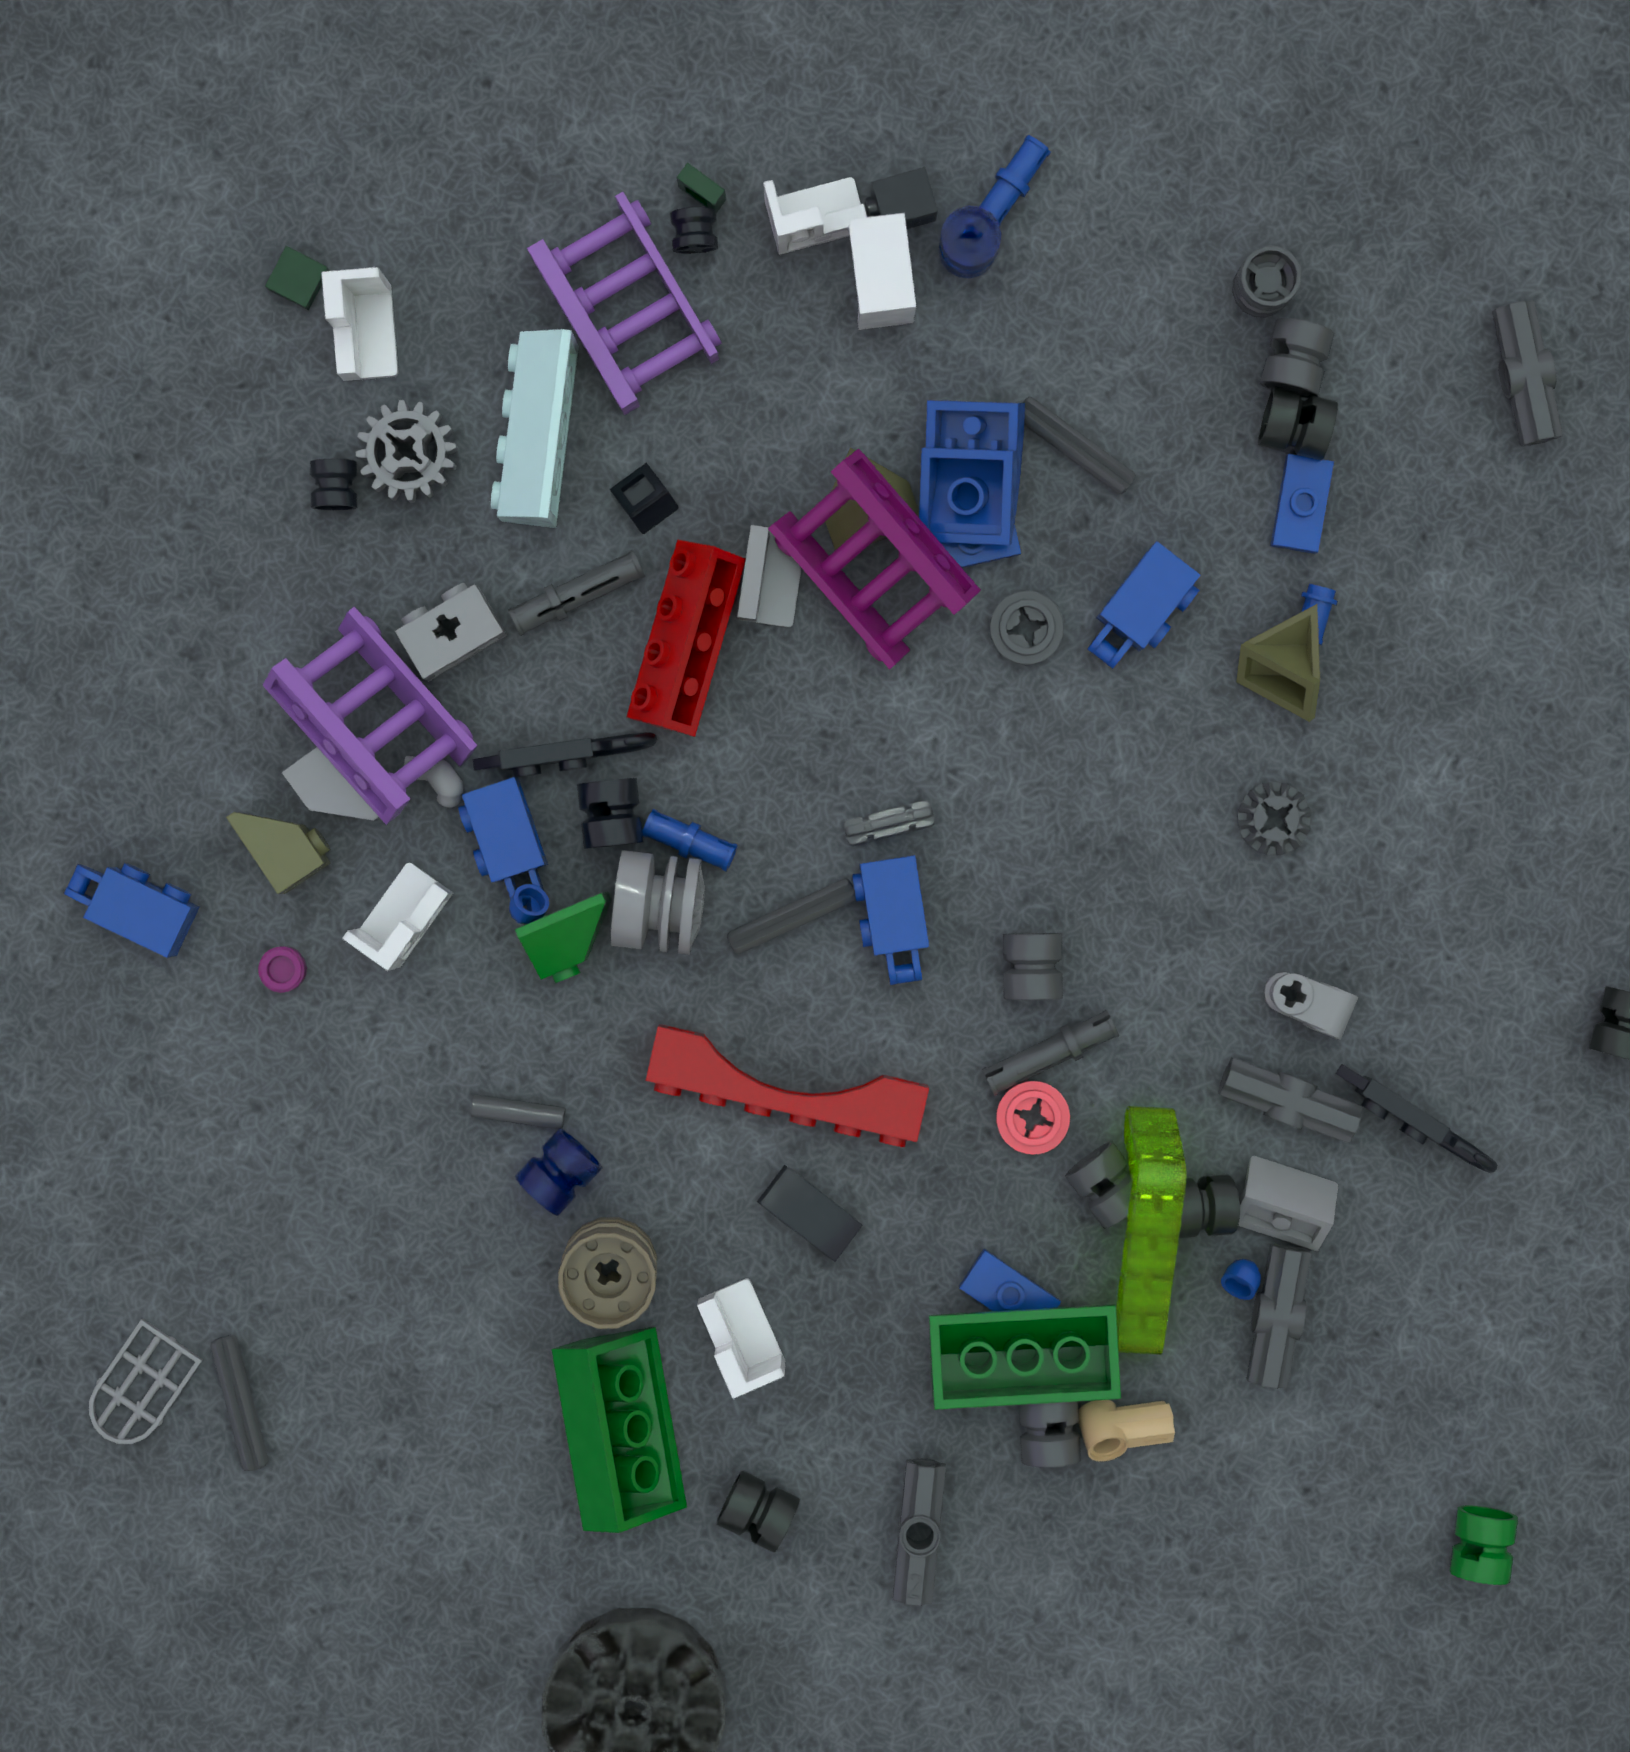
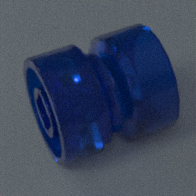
(969, 242)
(557, 1173)

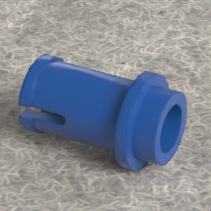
(1324, 599)

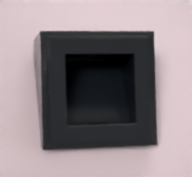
(644, 498)

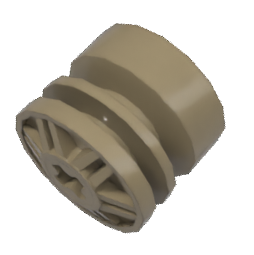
(613, 1298)

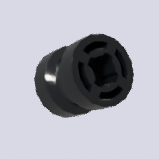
(333, 479)

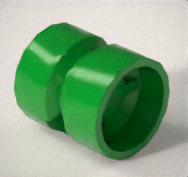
(1483, 1545)

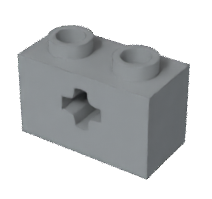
(438, 654)

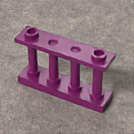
(886, 517)

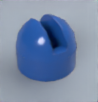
(536, 906)
(1241, 1279)

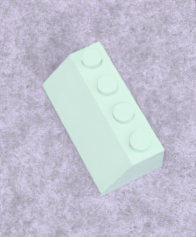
(536, 427)

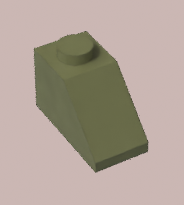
(281, 849)

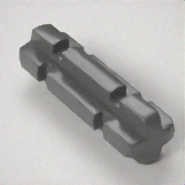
(889, 823)

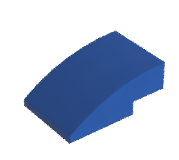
(971, 470)

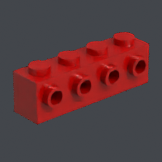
(686, 637)

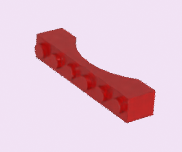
(880, 1106)

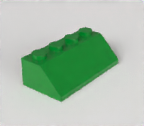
(1024, 1357)
(619, 1430)

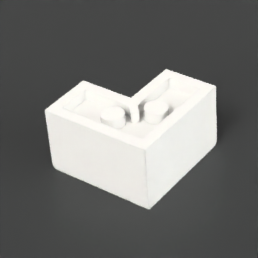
(812, 214)
(882, 271)
(362, 320)
(400, 918)
(742, 1338)

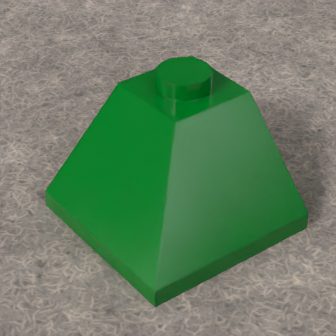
(564, 938)

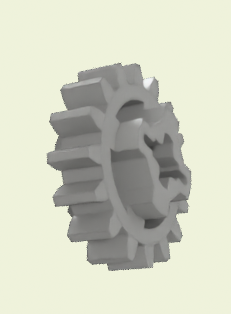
(422, 436)

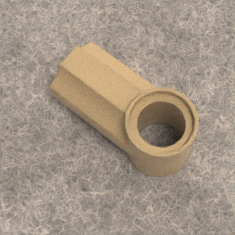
(1113, 1429)

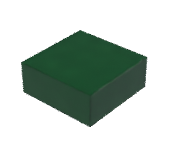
(701, 187)
(296, 278)

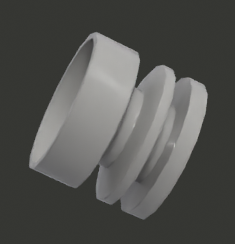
(656, 902)

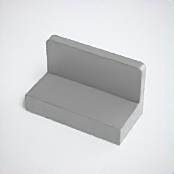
(768, 582)
(1287, 1203)

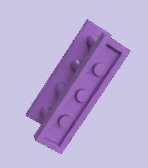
(579, 304)
(354, 755)

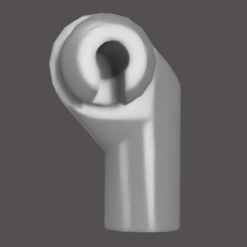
(444, 782)

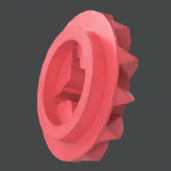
(1041, 1137)

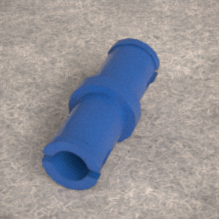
(1015, 178)
(689, 840)

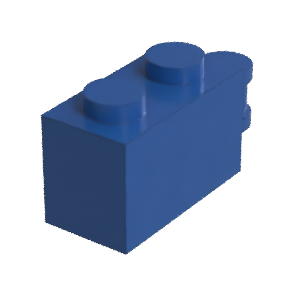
(1144, 603)
(504, 833)
(135, 907)
(893, 913)

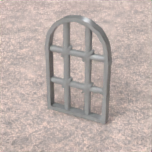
(139, 1367)

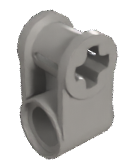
(1316, 1003)

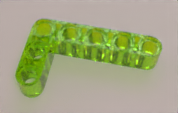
(1152, 1228)

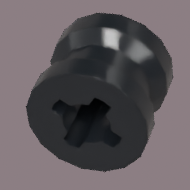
(694, 230)

